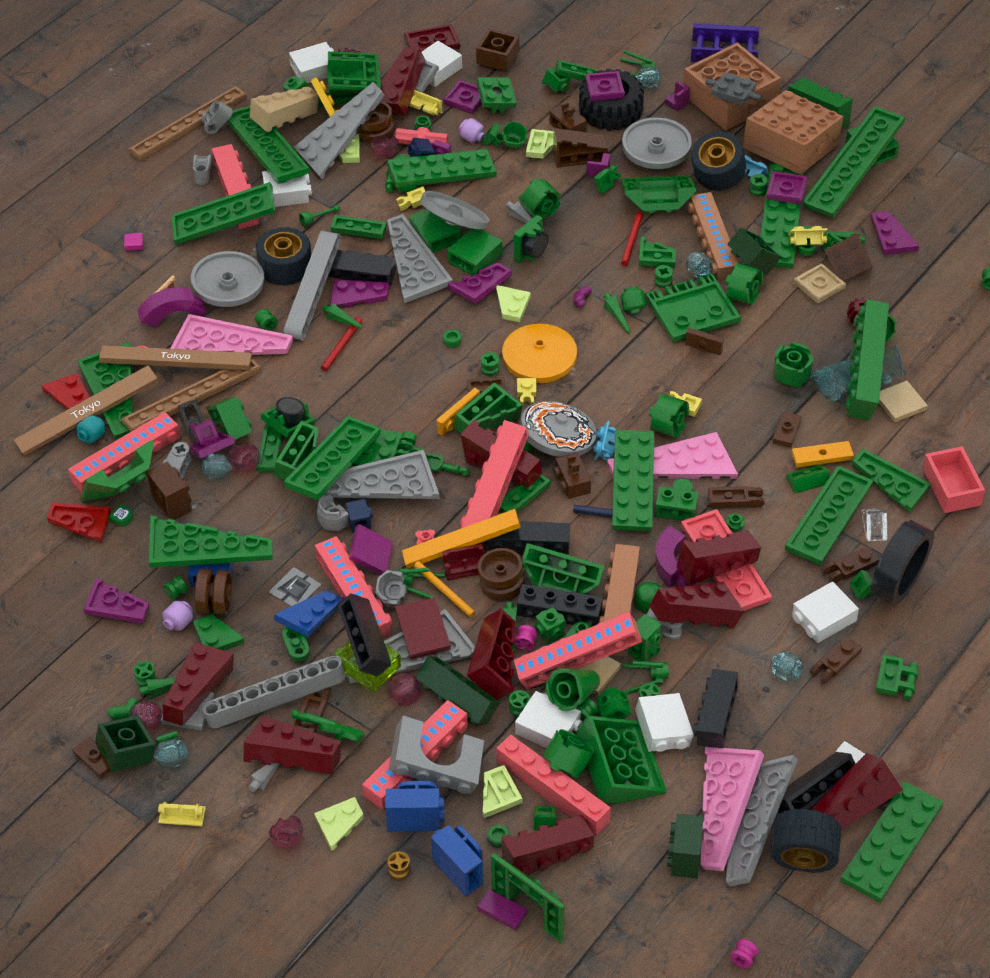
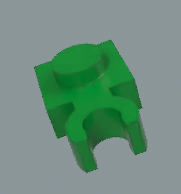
(605, 178)

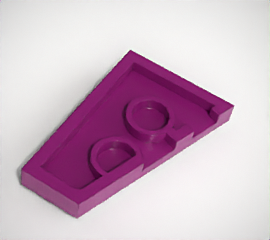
(891, 234)
(481, 284)
(353, 292)
(111, 603)

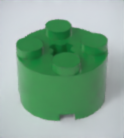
(540, 198)
(744, 283)
(793, 364)
(669, 415)
(568, 753)

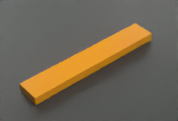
(462, 538)

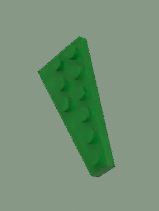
(101, 376)
(198, 544)

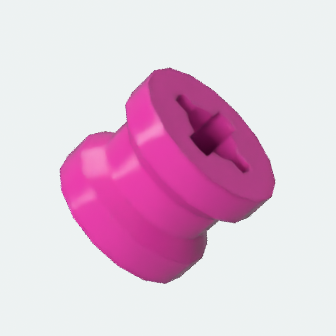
(525, 638)
(744, 953)

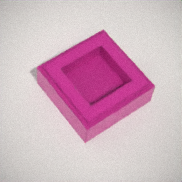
(133, 241)

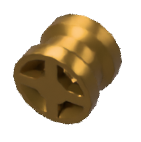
(399, 860)

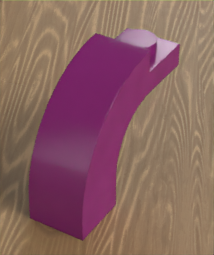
(169, 301)
(667, 549)

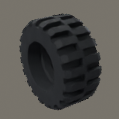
(613, 113)

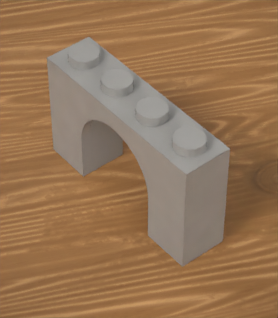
(410, 760)

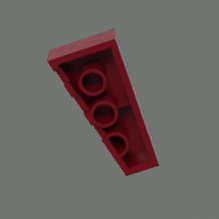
(402, 80)
(476, 449)
(715, 556)
(697, 604)
(493, 655)
(198, 676)
(859, 791)
(547, 844)

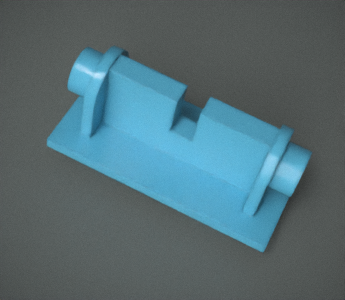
(755, 168)
(602, 448)

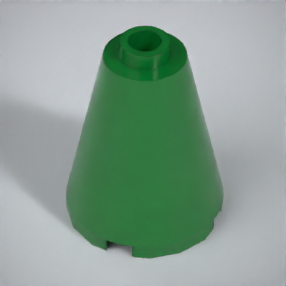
(571, 687)

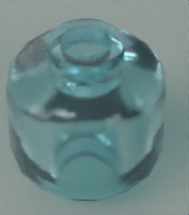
(649, 77)
(698, 264)
(216, 466)
(787, 666)
(171, 753)

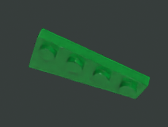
(893, 480)

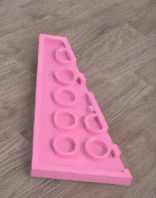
(218, 335)
(691, 459)
(725, 798)

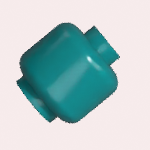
(90, 429)

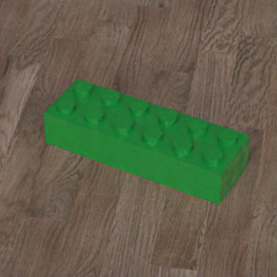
(867, 359)

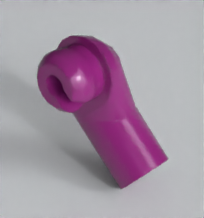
(580, 294)

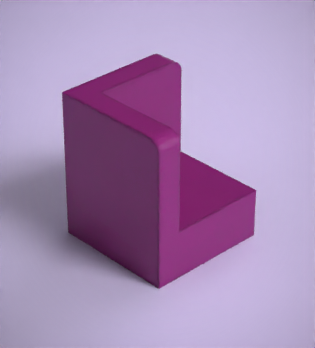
(679, 98)
(595, 168)
(204, 432)

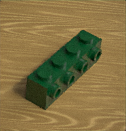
(457, 689)

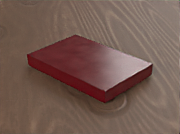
(426, 37)
(422, 628)

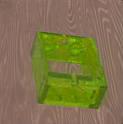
(367, 680)

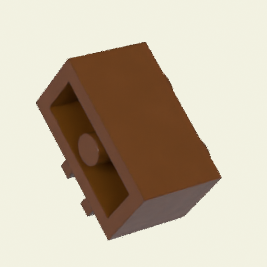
(567, 118)
(572, 475)

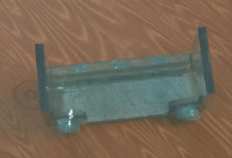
(834, 378)

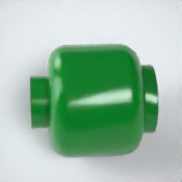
(633, 299)

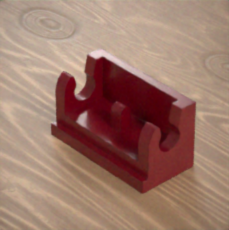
(462, 562)

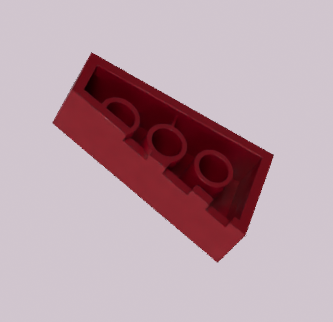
(291, 746)

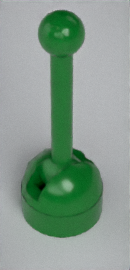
(307, 218)

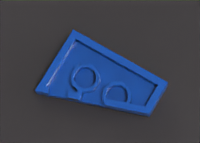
(310, 613)

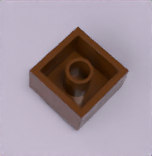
(497, 49)
(169, 491)

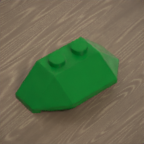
(561, 571)

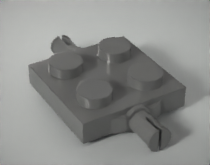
(733, 89)

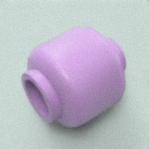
(471, 130)
(177, 615)

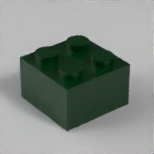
(753, 250)
(125, 743)
(685, 845)

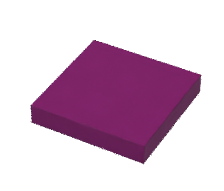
(604, 86)
(463, 97)
(786, 187)
(213, 446)
(370, 549)

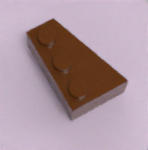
(577, 147)

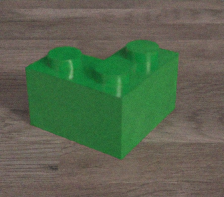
(230, 417)

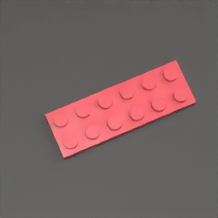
(743, 582)

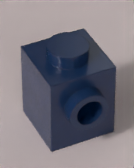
(420, 147)
(359, 514)

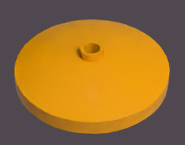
(539, 352)

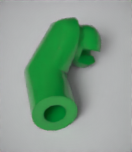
(123, 711)

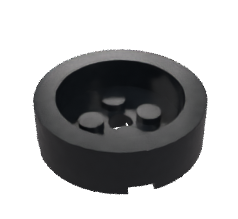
(902, 561)

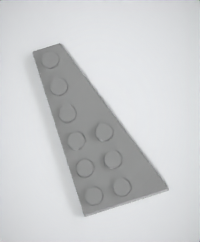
(336, 132)
(415, 263)
(395, 477)
(460, 647)
(758, 818)

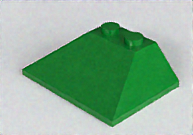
(351, 72)
(659, 193)
(102, 486)
(510, 881)

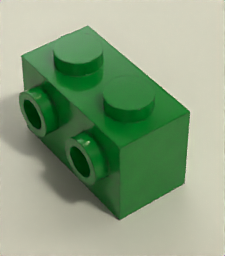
(676, 504)
(650, 634)

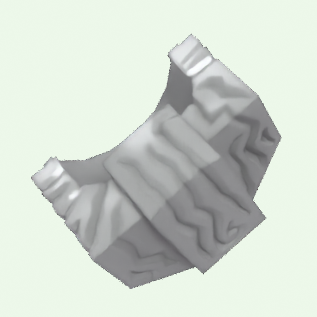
(331, 516)
(391, 588)

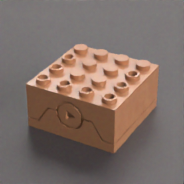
(741, 63)
(792, 132)

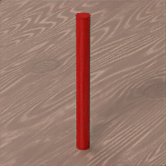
(630, 243)
(340, 345)

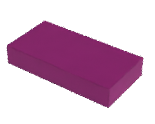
(502, 909)

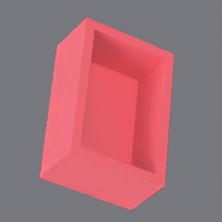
(953, 479)

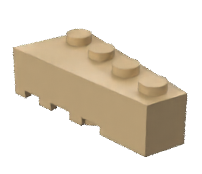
(283, 107)

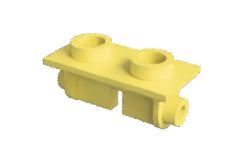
(430, 104)
(801, 235)
(181, 814)

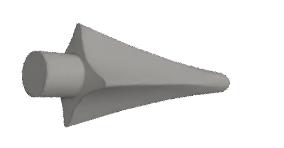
(518, 212)
(262, 776)

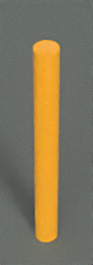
(446, 590)

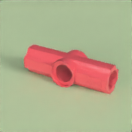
(405, 136)

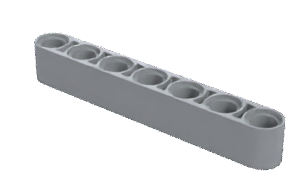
(312, 285)
(274, 692)

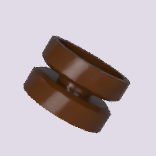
(377, 123)
(501, 574)
(213, 592)

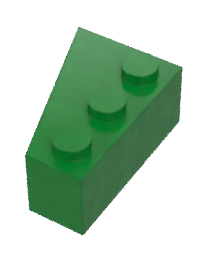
(489, 409)

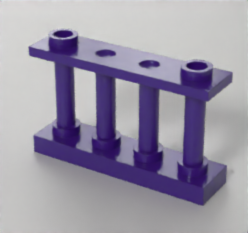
(722, 33)

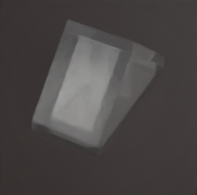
(875, 523)

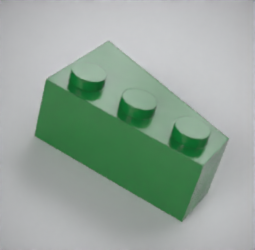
(296, 450)

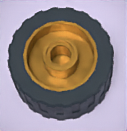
(718, 160)
(283, 255)
(806, 840)

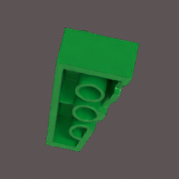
(823, 97)

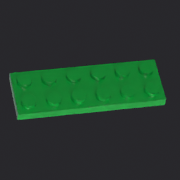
(441, 168)
(223, 213)
(332, 458)
(633, 480)
(829, 515)
(891, 842)

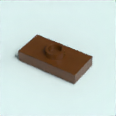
(704, 341)
(483, 384)
(787, 429)
(91, 756)

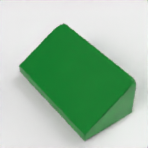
(808, 478)

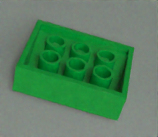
(621, 762)

